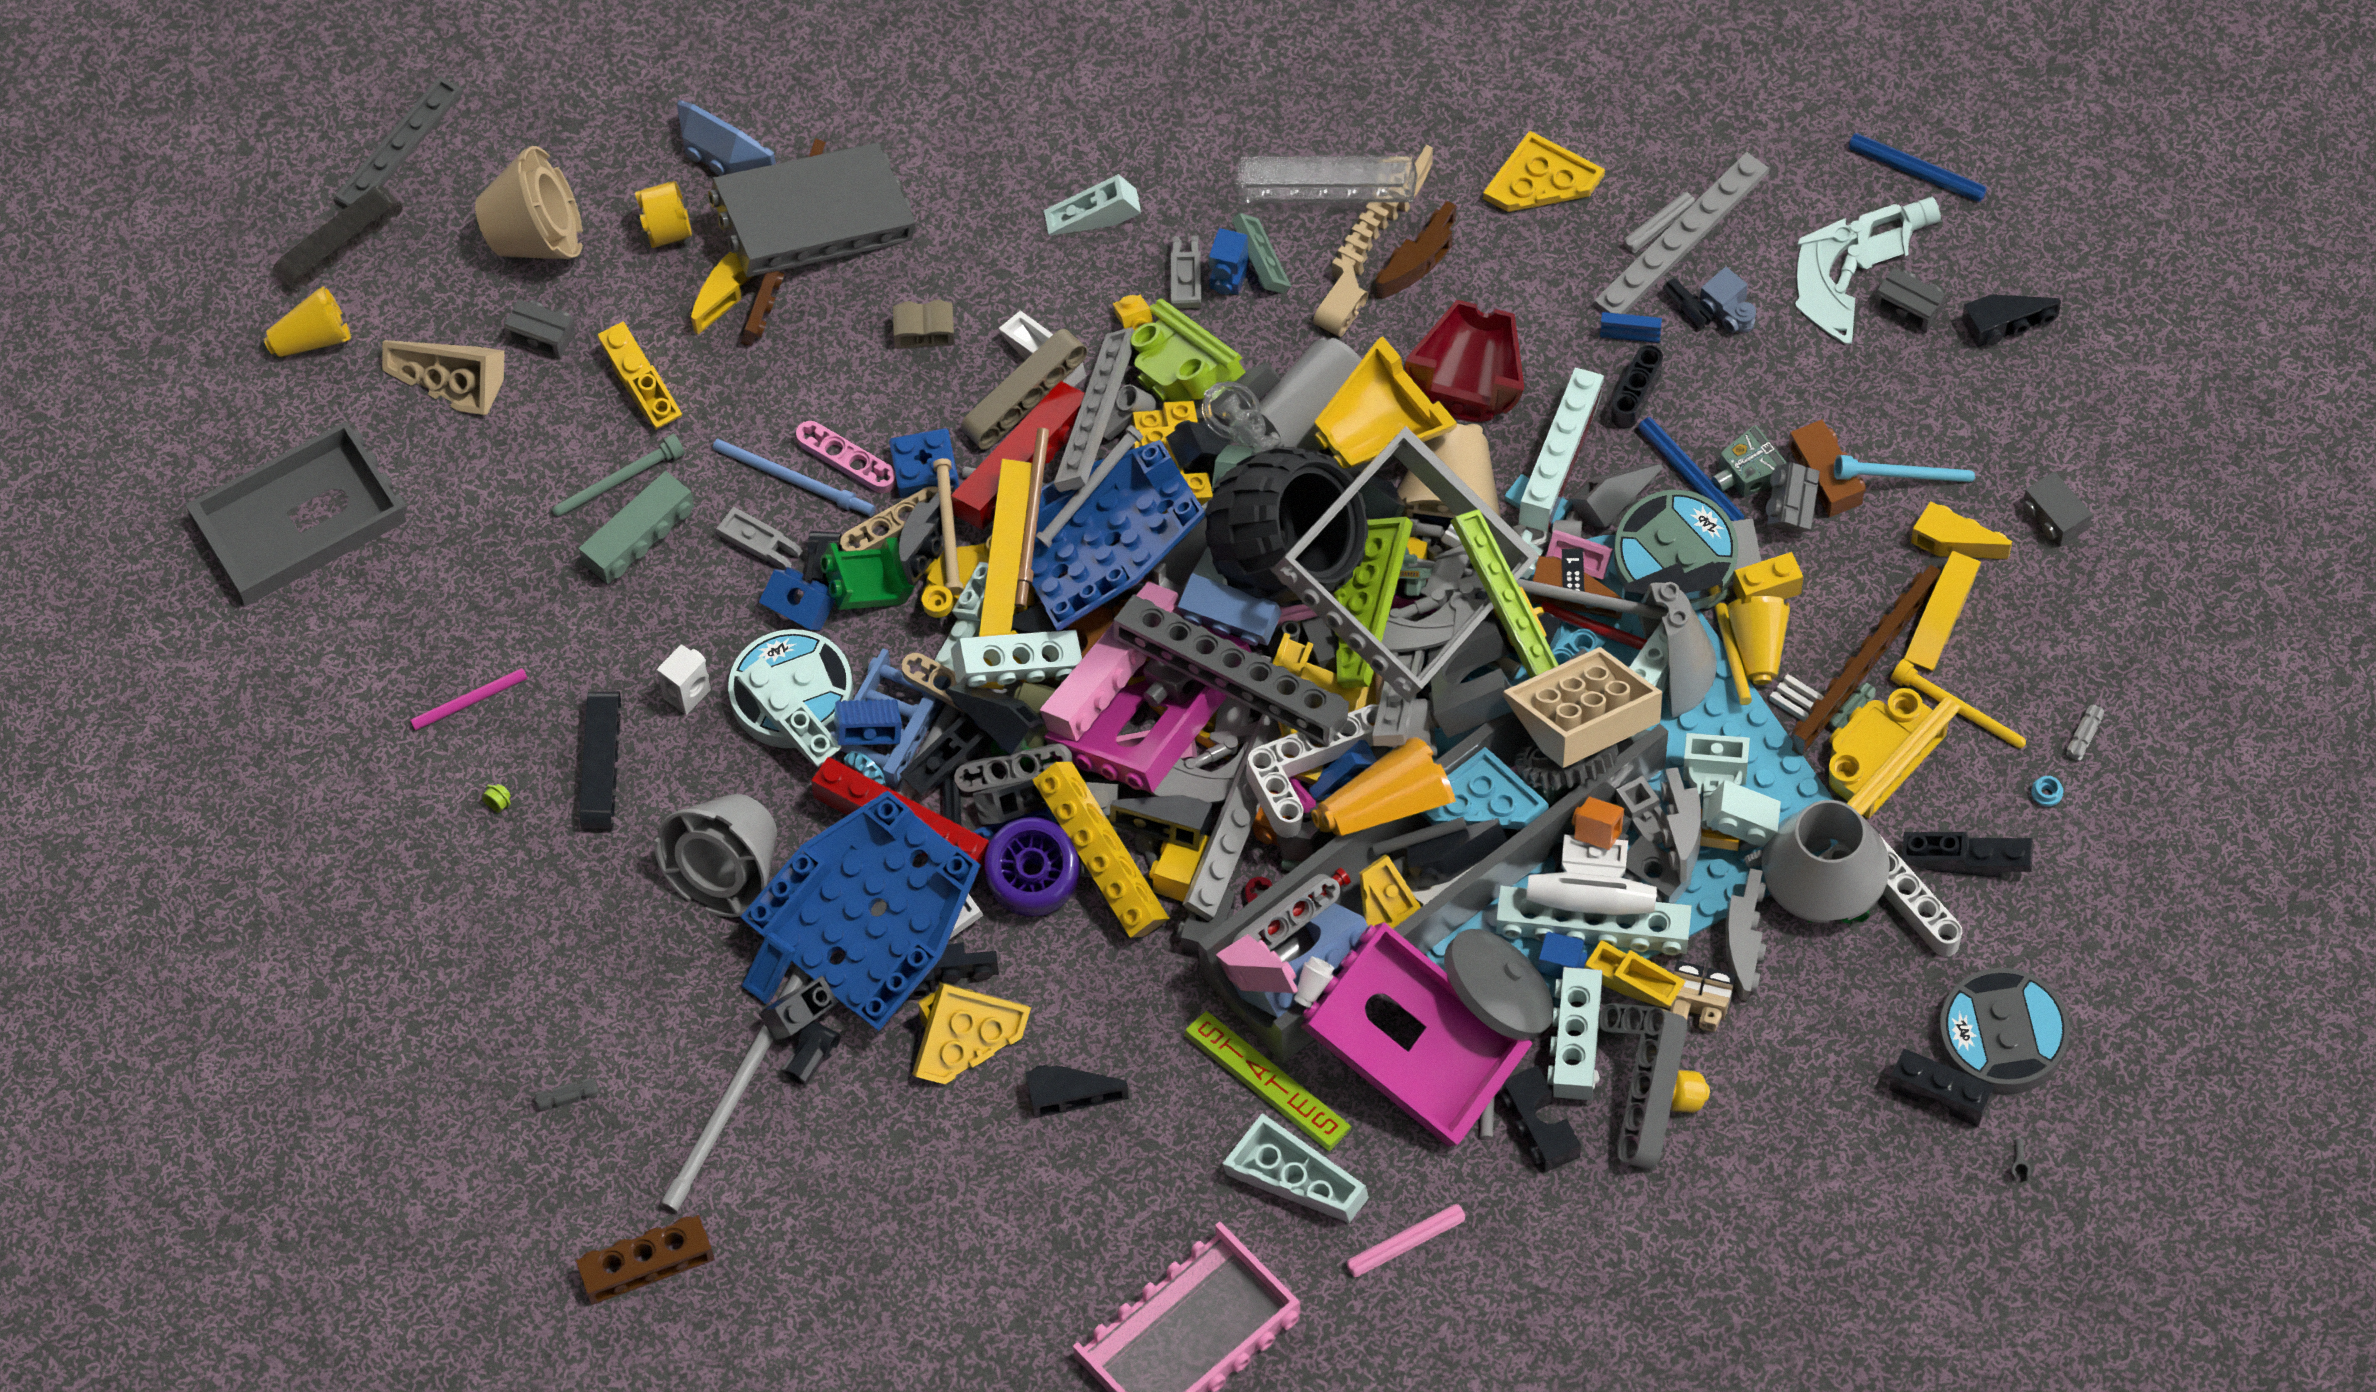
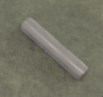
(1658, 222)

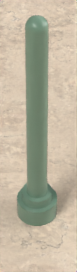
(668, 449)

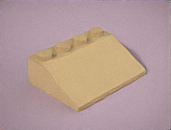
(1584, 706)

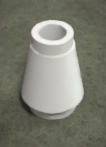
(1313, 980)

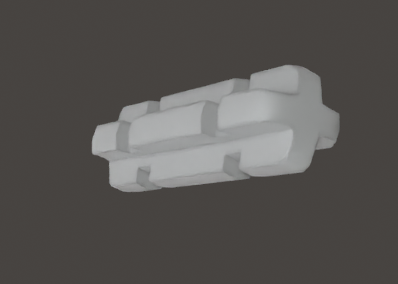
(2085, 732)

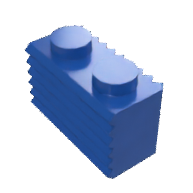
(867, 722)

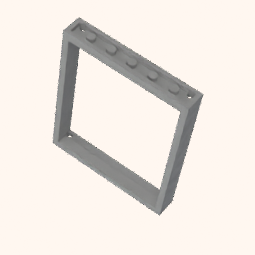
(1459, 500)

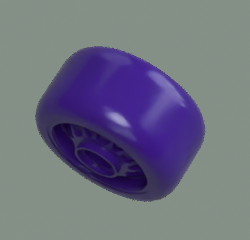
(1027, 843)

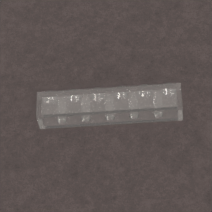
(1326, 179)

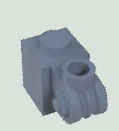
(1725, 299)

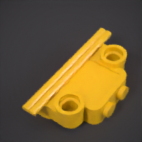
(1885, 747)

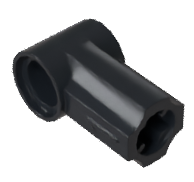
(816, 547)
(813, 1046)

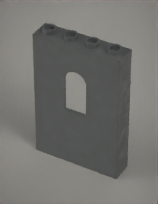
(249, 520)

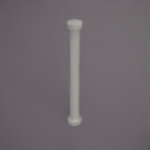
(1093, 481)

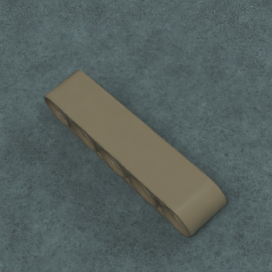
(1024, 389)

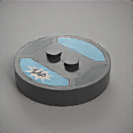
(2004, 1029)

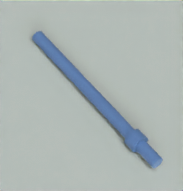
(844, 498)

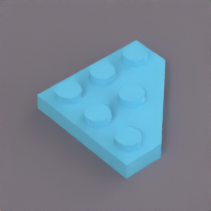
(1488, 791)

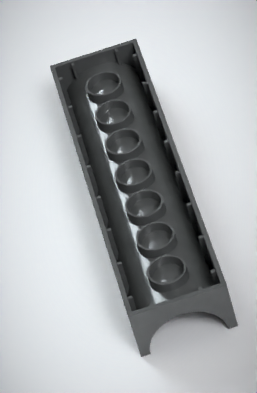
(1452, 907)

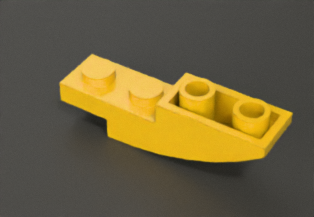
(638, 376)

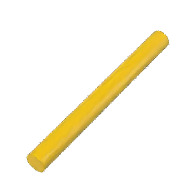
(1733, 654)

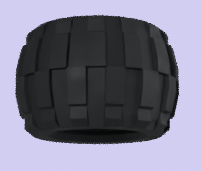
(1246, 527)

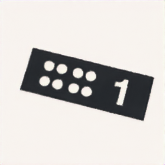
(1573, 569)

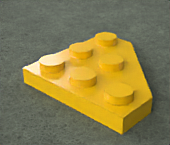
(1542, 175)
(966, 1031)

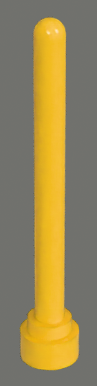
(1907, 675)

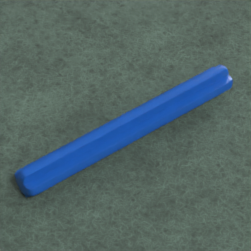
(1917, 167)
(1687, 467)

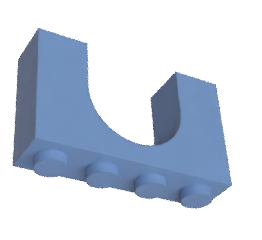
(1335, 934)

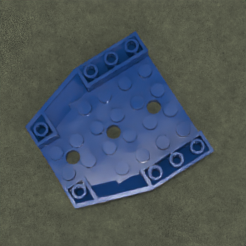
(1122, 507)
(827, 896)

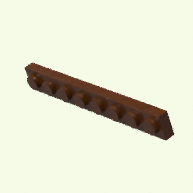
(764, 300)
(1871, 651)

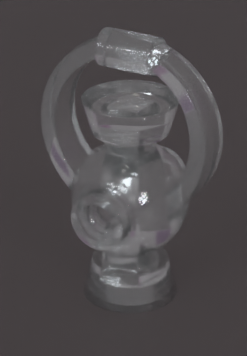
(1246, 425)

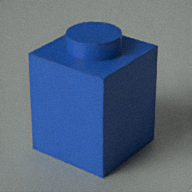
(1561, 952)

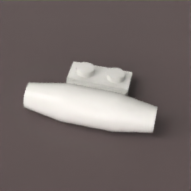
(1592, 882)

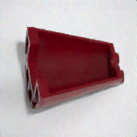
(1470, 363)

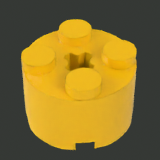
(663, 214)

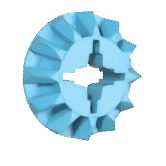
(865, 766)

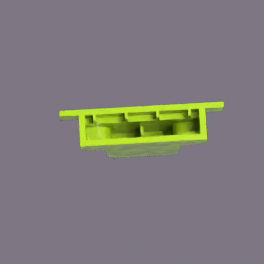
(1181, 357)

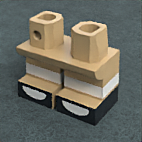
(1715, 996)

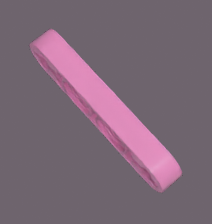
(846, 457)

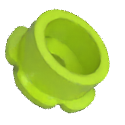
(496, 797)

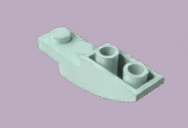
(968, 611)
(788, 713)

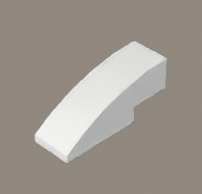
(1027, 336)

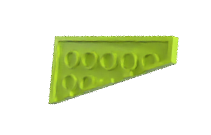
(1371, 592)

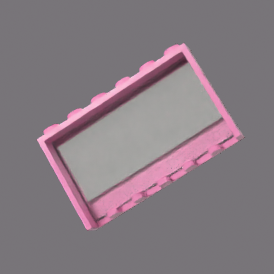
(1193, 1323)

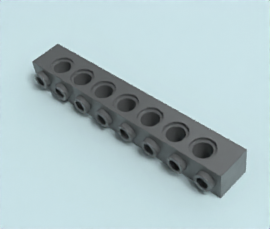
(1231, 669)

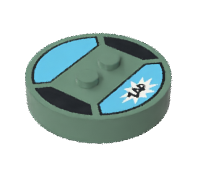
(1675, 529)

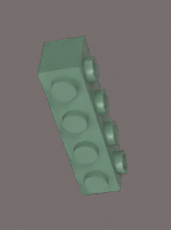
(636, 527)

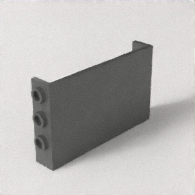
(812, 209)

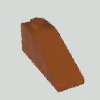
(1550, 572)

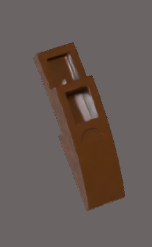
(1418, 258)

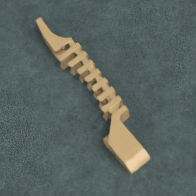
(1345, 297)

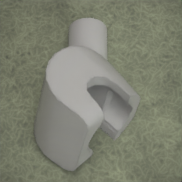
(1570, 525)

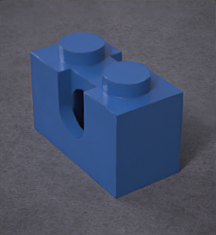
(1228, 261)
(781, 597)

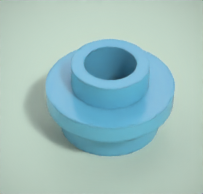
(2050, 783)

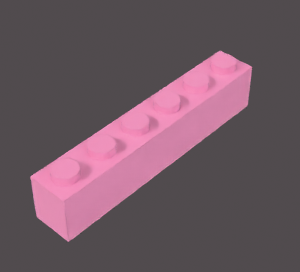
(1099, 675)

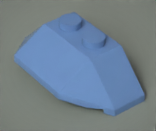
(719, 143)

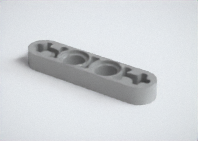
(1012, 765)
(1284, 911)

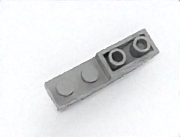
(1683, 824)
(1742, 939)

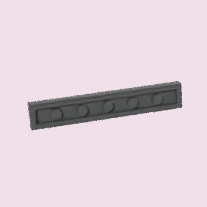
(401, 141)

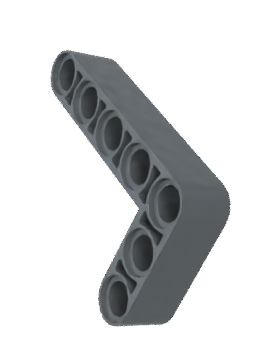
(1653, 1077)

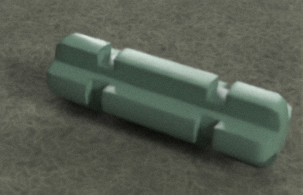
(1864, 694)

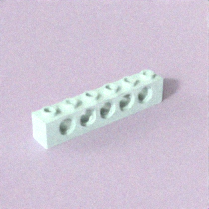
(1639, 938)

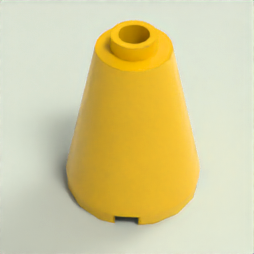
(308, 326)
(1760, 635)

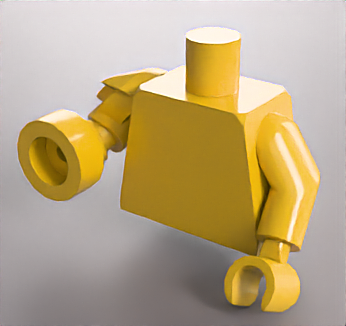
(935, 596)

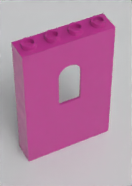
(1154, 757)
(1454, 1061)

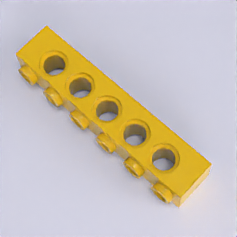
(1100, 849)

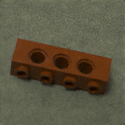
(636, 1274)

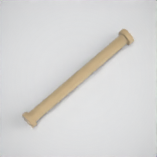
(942, 467)

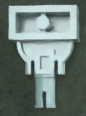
(1713, 760)

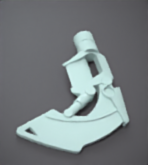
(1818, 295)

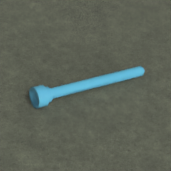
(1846, 467)

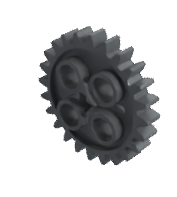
(1539, 769)

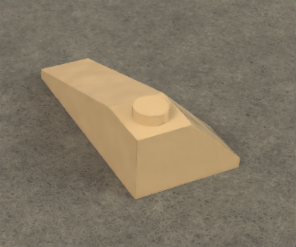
(458, 373)

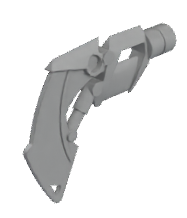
(1438, 628)
(1229, 731)

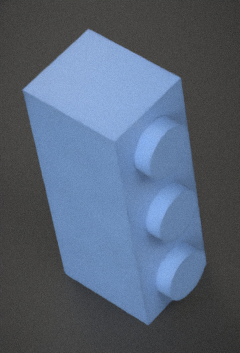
(1229, 610)

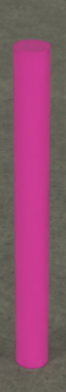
(468, 699)

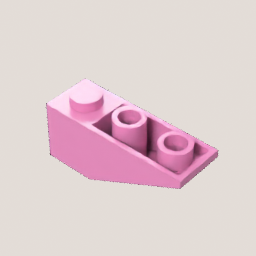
(1256, 968)

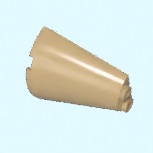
(1468, 456)

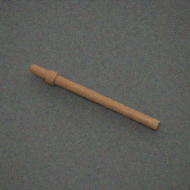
(1025, 574)

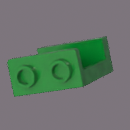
(866, 576)

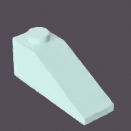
(1094, 208)

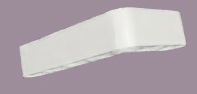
(1306, 757)
(1911, 905)

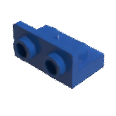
(1343, 770)

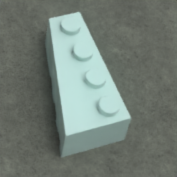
(1293, 1170)

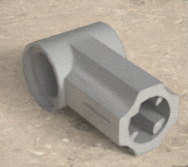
(1128, 400)

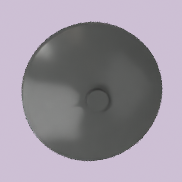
(1499, 984)

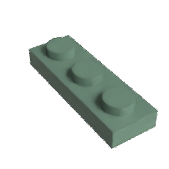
(1262, 254)

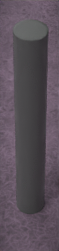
(1419, 836)

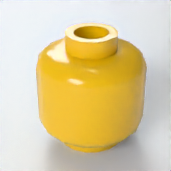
(1689, 1092)

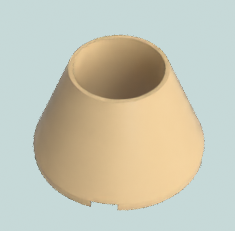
(530, 210)

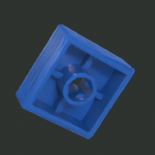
(912, 449)

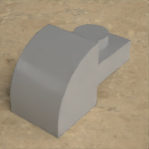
(1643, 807)

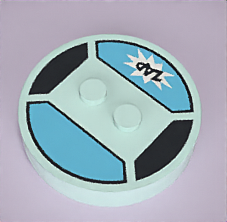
(810, 669)

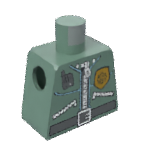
(1748, 463)

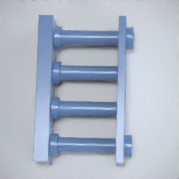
(919, 716)

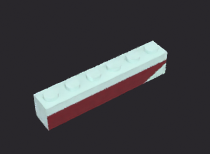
(1561, 449)

